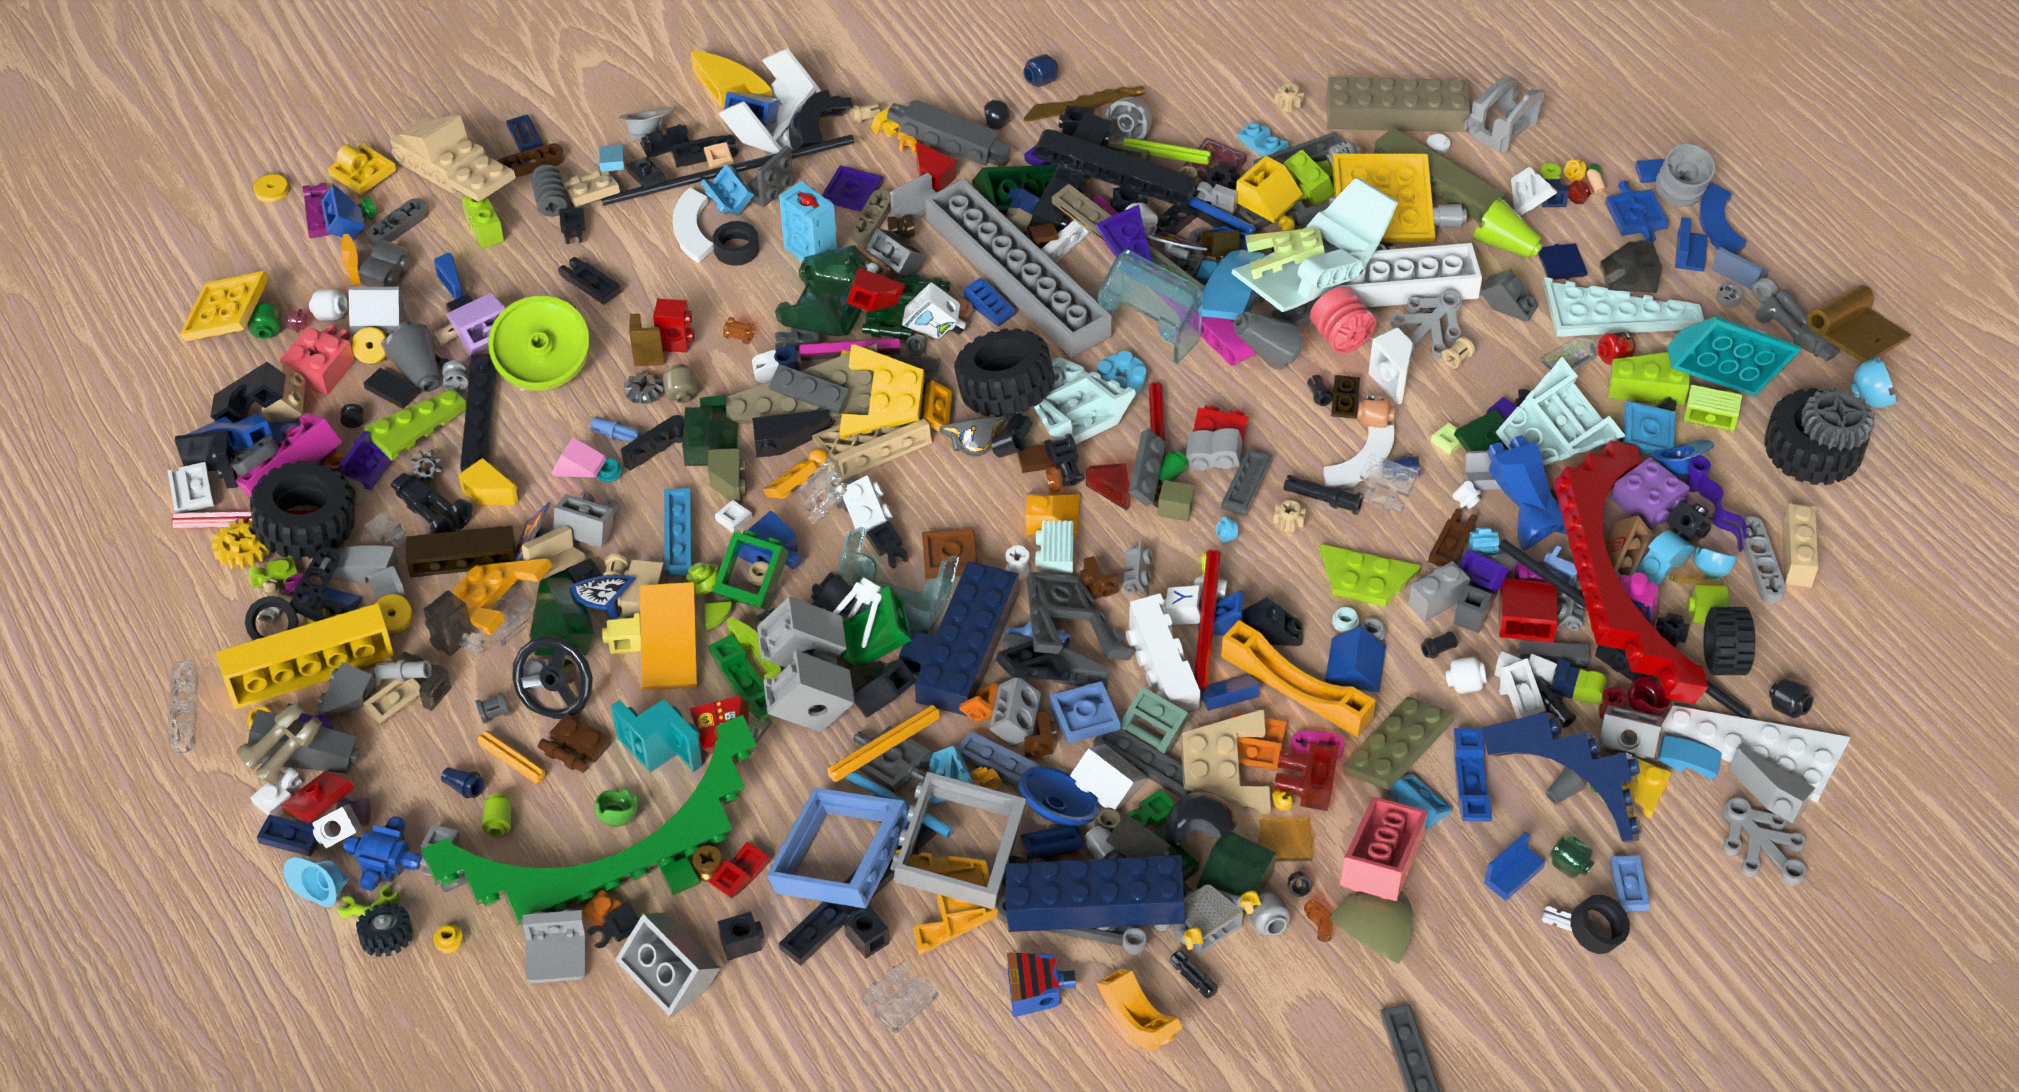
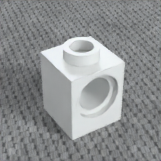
(347, 821)

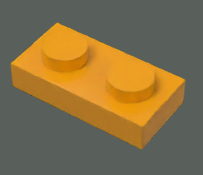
(937, 405)

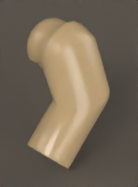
(271, 588)

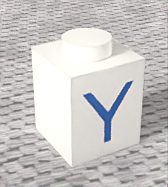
(1183, 604)

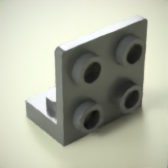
(772, 178)

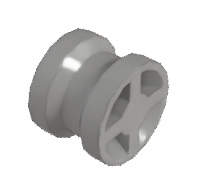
(455, 375)

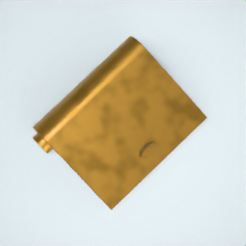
(1854, 326)

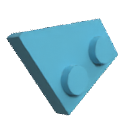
(950, 764)

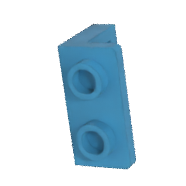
(728, 191)

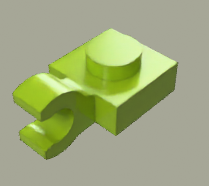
(276, 570)

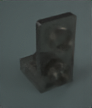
(435, 686)

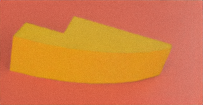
(724, 76)

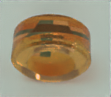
(1052, 479)

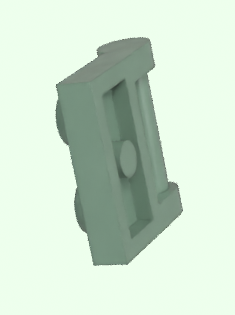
(1158, 713)

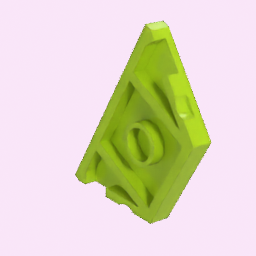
(1365, 575)

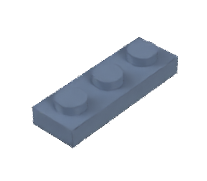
(988, 754)

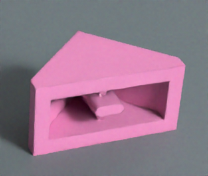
(579, 461)

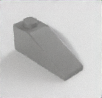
(1771, 785)

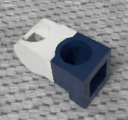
(765, 364)

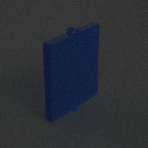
(1562, 261)

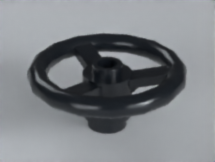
(553, 676)

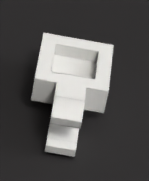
(271, 797)

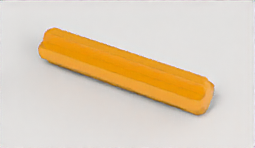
(511, 757)

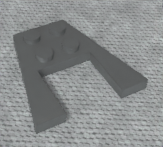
(1068, 598)

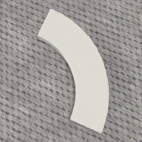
(685, 225)
(1347, 474)

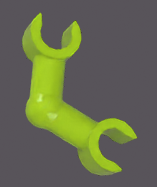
(358, 909)

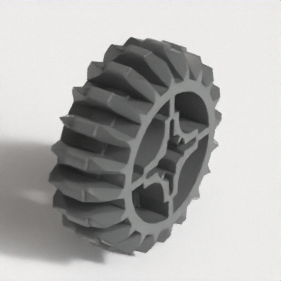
(1837, 419)

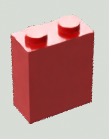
(1527, 610)

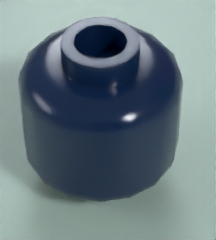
(1040, 70)

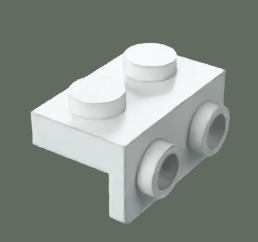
(866, 505)

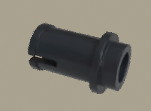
(1321, 394)
(1432, 647)

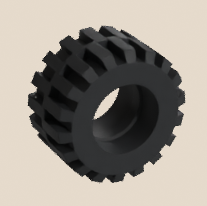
(1729, 641)

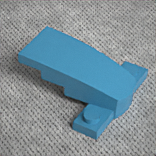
(1224, 293)

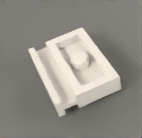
(191, 488)

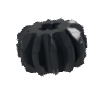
(1224, 172)

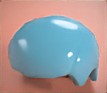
(1713, 563)

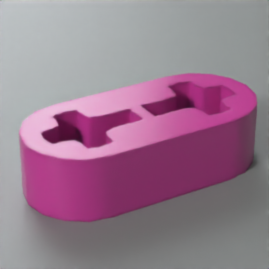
(1316, 736)

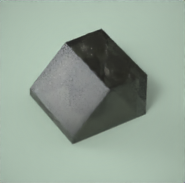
(1632, 268)

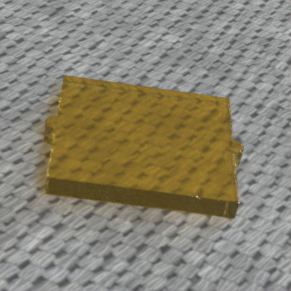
(1695, 579)
(1288, 838)

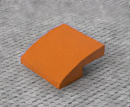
(1259, 751)

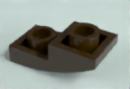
(1345, 396)

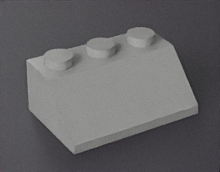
(666, 962)

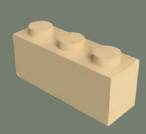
(1800, 545)

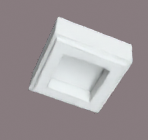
(733, 516)

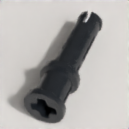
(1334, 496)

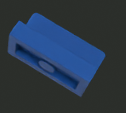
(1690, 248)
(1513, 868)

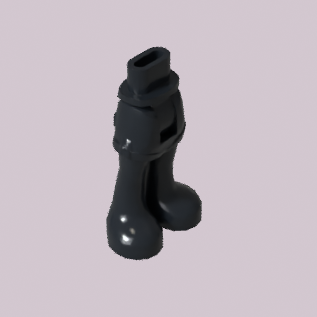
(420, 495)

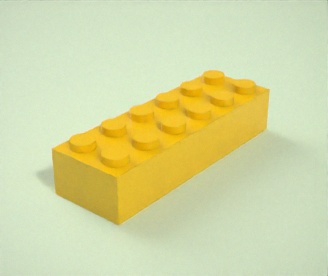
(304, 655)

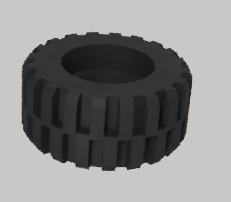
(1004, 372)
(1799, 454)
(297, 486)

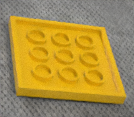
(1401, 178)

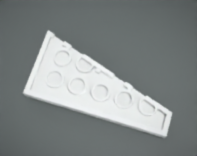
(1796, 750)

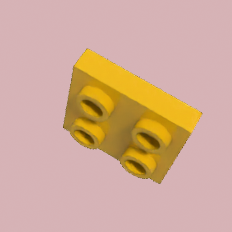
(360, 168)

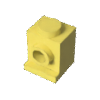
(623, 634)

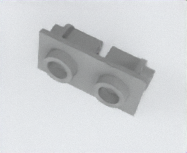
(1139, 559)
(1568, 611)

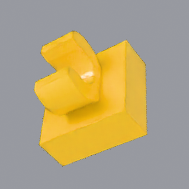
(882, 123)

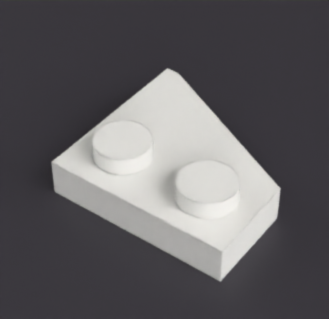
(1529, 190)

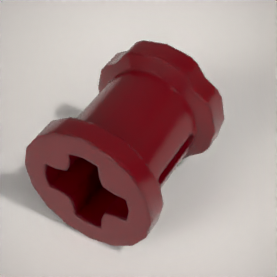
(1610, 697)

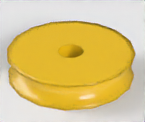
(271, 187)
(360, 348)
(402, 607)

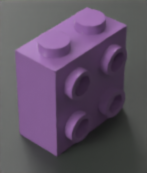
(1649, 493)

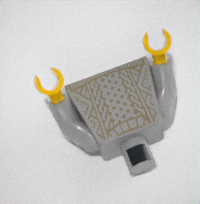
(1211, 916)

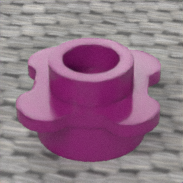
(291, 583)

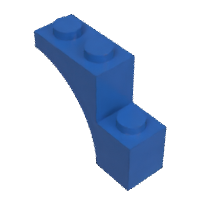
(242, 433)

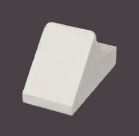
(1520, 685)

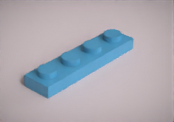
(677, 531)

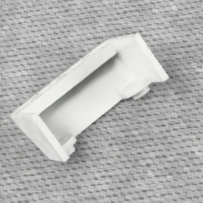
(791, 86)

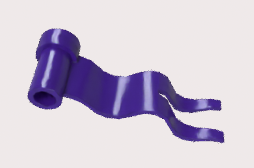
(1698, 481)

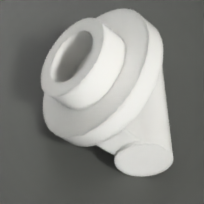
(1467, 495)

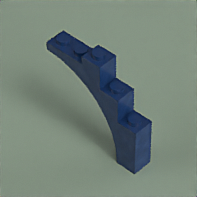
(1578, 752)

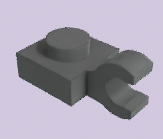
(796, 338)

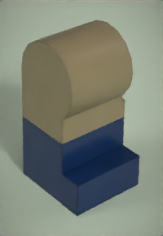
(1021, 208)

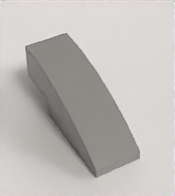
(360, 561)

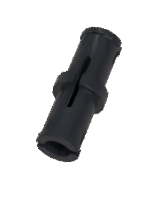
(1563, 713)

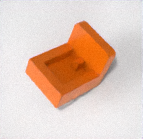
(982, 704)

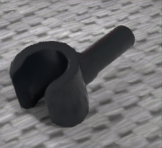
(817, 588)

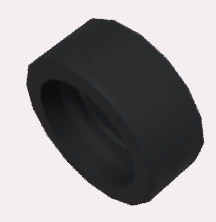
(735, 230)
(265, 602)
(1613, 913)

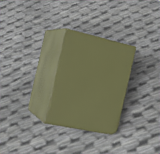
(1176, 500)

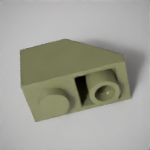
(725, 473)

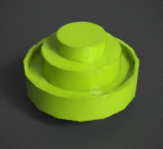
(703, 576)

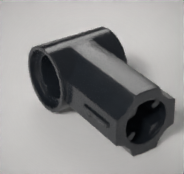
(1012, 437)

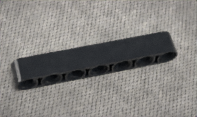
(1115, 167)

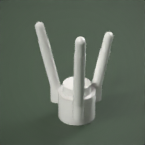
(865, 593)

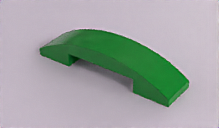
(740, 674)

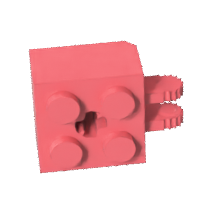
(320, 357)

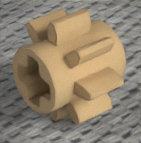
(1289, 97)
(1289, 516)

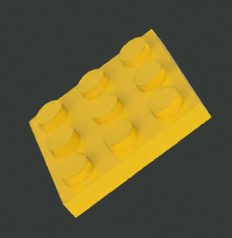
(224, 306)

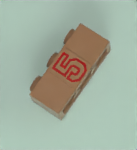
(1626, 544)

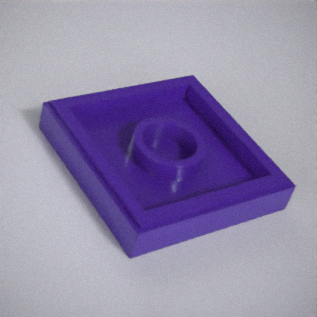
(852, 188)

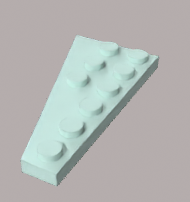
(1602, 311)

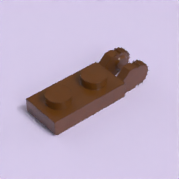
(1452, 540)

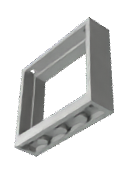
(968, 795)

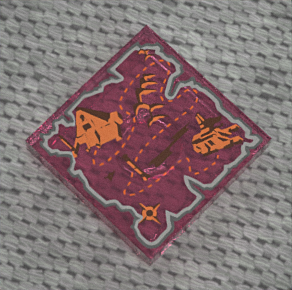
(1219, 154)

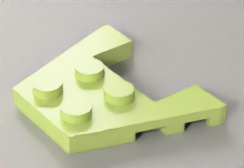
(1288, 247)

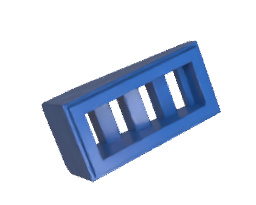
(448, 275)
(982, 289)

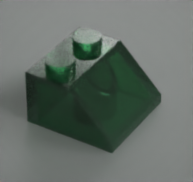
(705, 431)
(1238, 866)

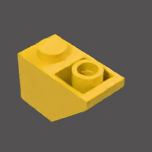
(487, 485)

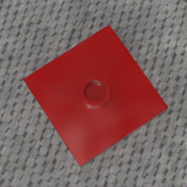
(317, 796)

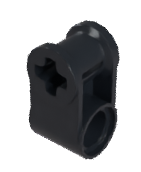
(834, 594)

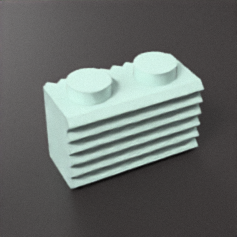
(1056, 547)

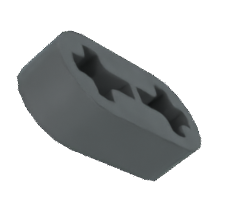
(254, 455)

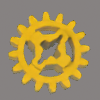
(240, 544)

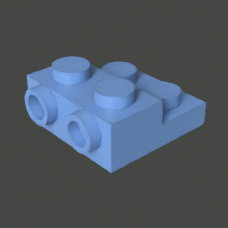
(1084, 712)

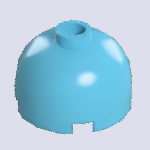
(1873, 384)

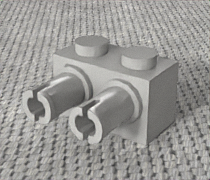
(587, 519)

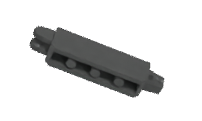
(950, 132)

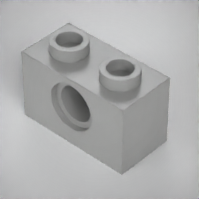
(1644, 725)

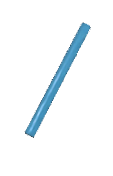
(880, 791)

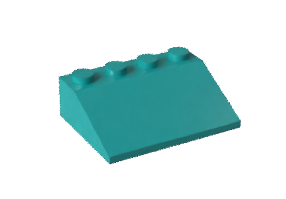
(1730, 354)

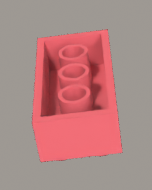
(1383, 848)

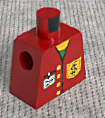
(709, 715)

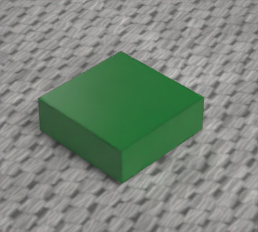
(679, 876)

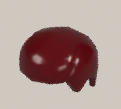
(1647, 696)

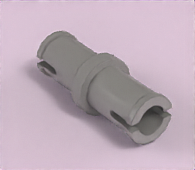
(403, 670)

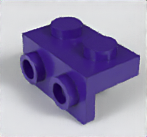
(365, 461)

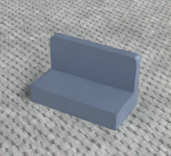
(1737, 268)

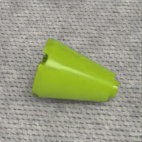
(1508, 231)

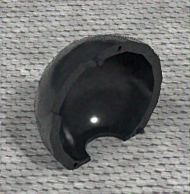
(1199, 812)

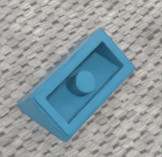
(1414, 793)

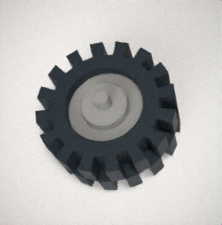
(384, 929)

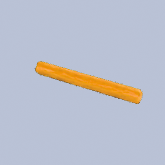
(883, 743)

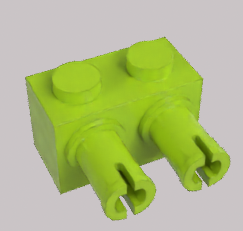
(1310, 178)

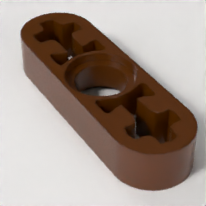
(551, 154)

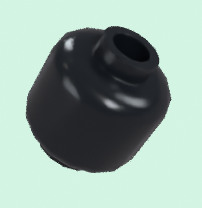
(1791, 698)

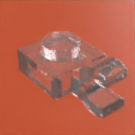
(385, 529)

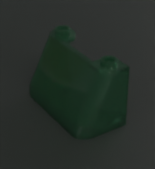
(823, 302)

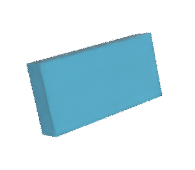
(611, 157)

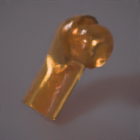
(1320, 916)

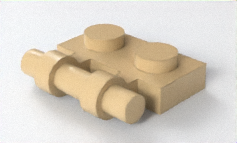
(590, 187)

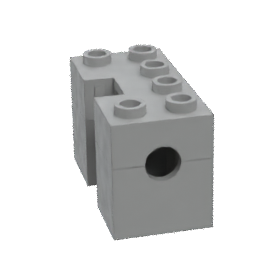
(806, 643)

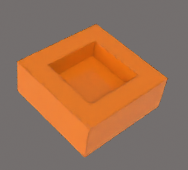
(599, 906)

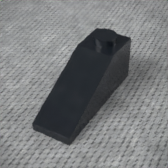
(786, 432)

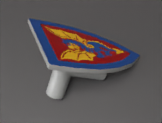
(1173, 239)

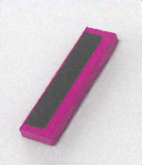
(834, 350)

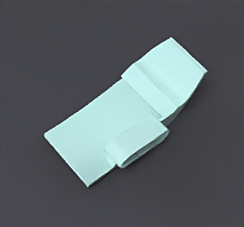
(1349, 235)

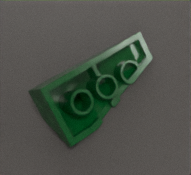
(996, 182)
(560, 615)

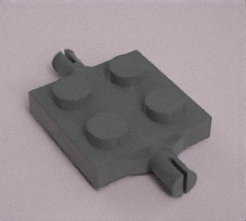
(897, 764)

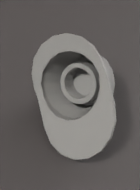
(645, 122)

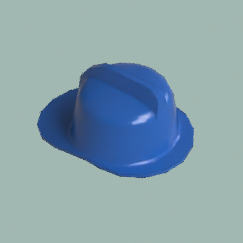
(1678, 458)

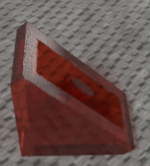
(1110, 482)

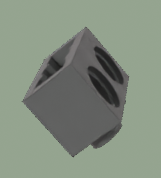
(895, 252)

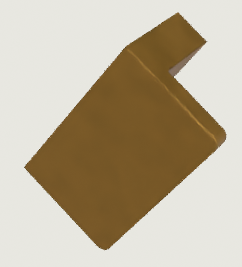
(645, 343)

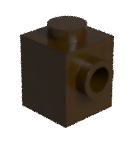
(1220, 242)

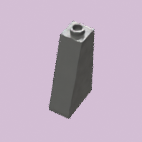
(328, 751)

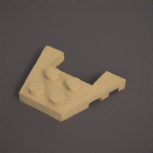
(1212, 760)

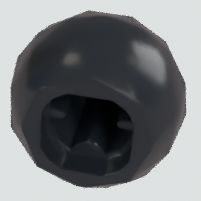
(996, 114)

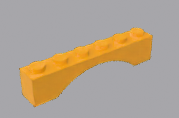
(1338, 704)

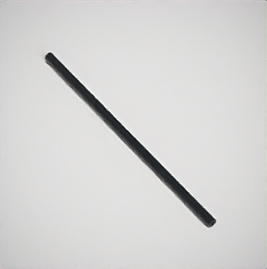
(712, 173)
(1578, 597)

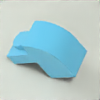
(1664, 554)

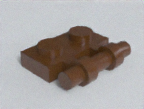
(578, 737)

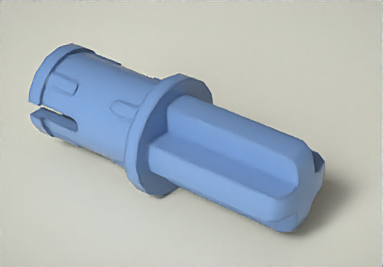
(613, 429)

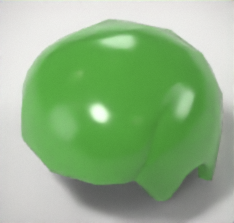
(616, 807)

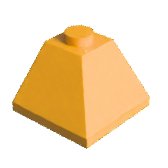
(1051, 507)

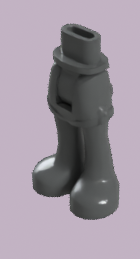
(1776, 309)

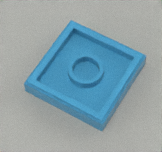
(1648, 427)

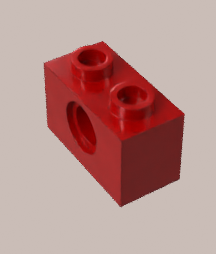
(674, 324)

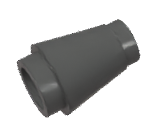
(1565, 786)

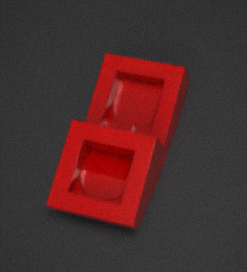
(741, 871)

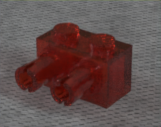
(1317, 775)

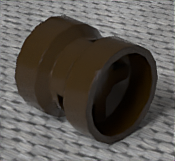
(902, 226)

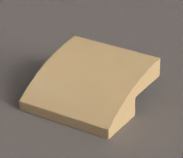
(390, 696)

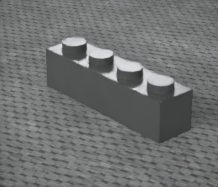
(1575, 653)

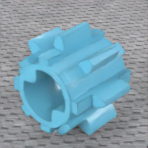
(1484, 541)

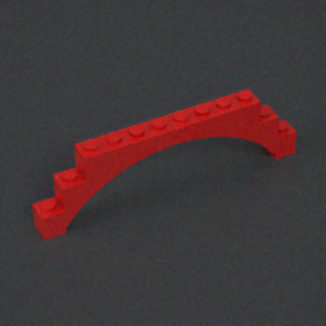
(1610, 609)

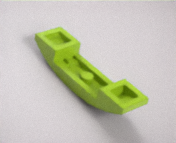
(748, 641)

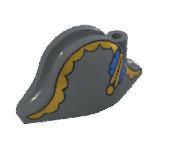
(973, 436)

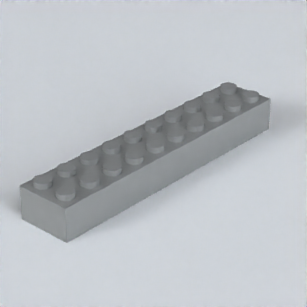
(1018, 268)

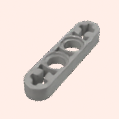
(1766, 559)

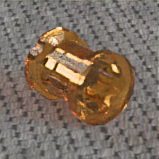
(738, 330)

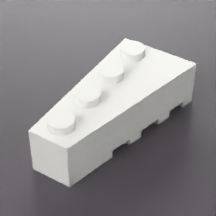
(1161, 653)

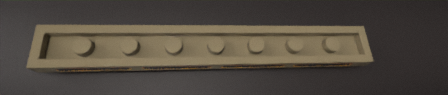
(1088, 214)

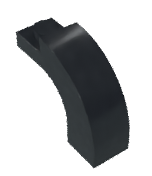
(805, 121)

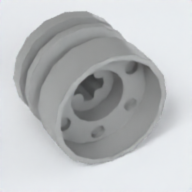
(1685, 175)

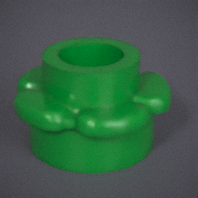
(367, 207)

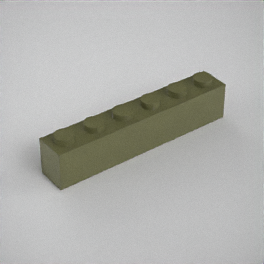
(1446, 179)

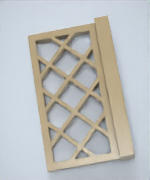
(875, 448)

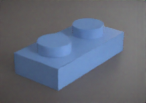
(1629, 883)

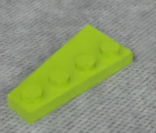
(410, 424)

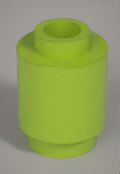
(497, 815)

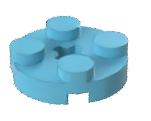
(1125, 364)

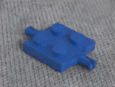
(1636, 212)

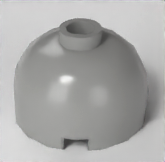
(1129, 118)

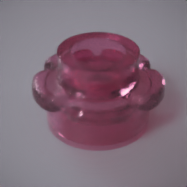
(297, 320)

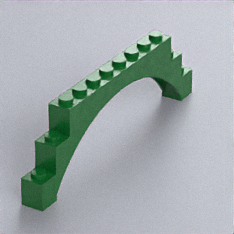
(552, 889)

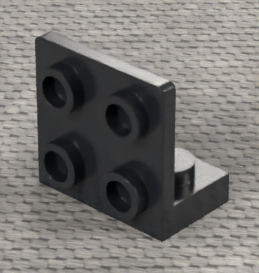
(213, 449)

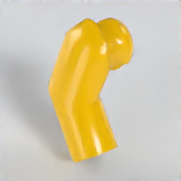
(1287, 222)
(1282, 800)

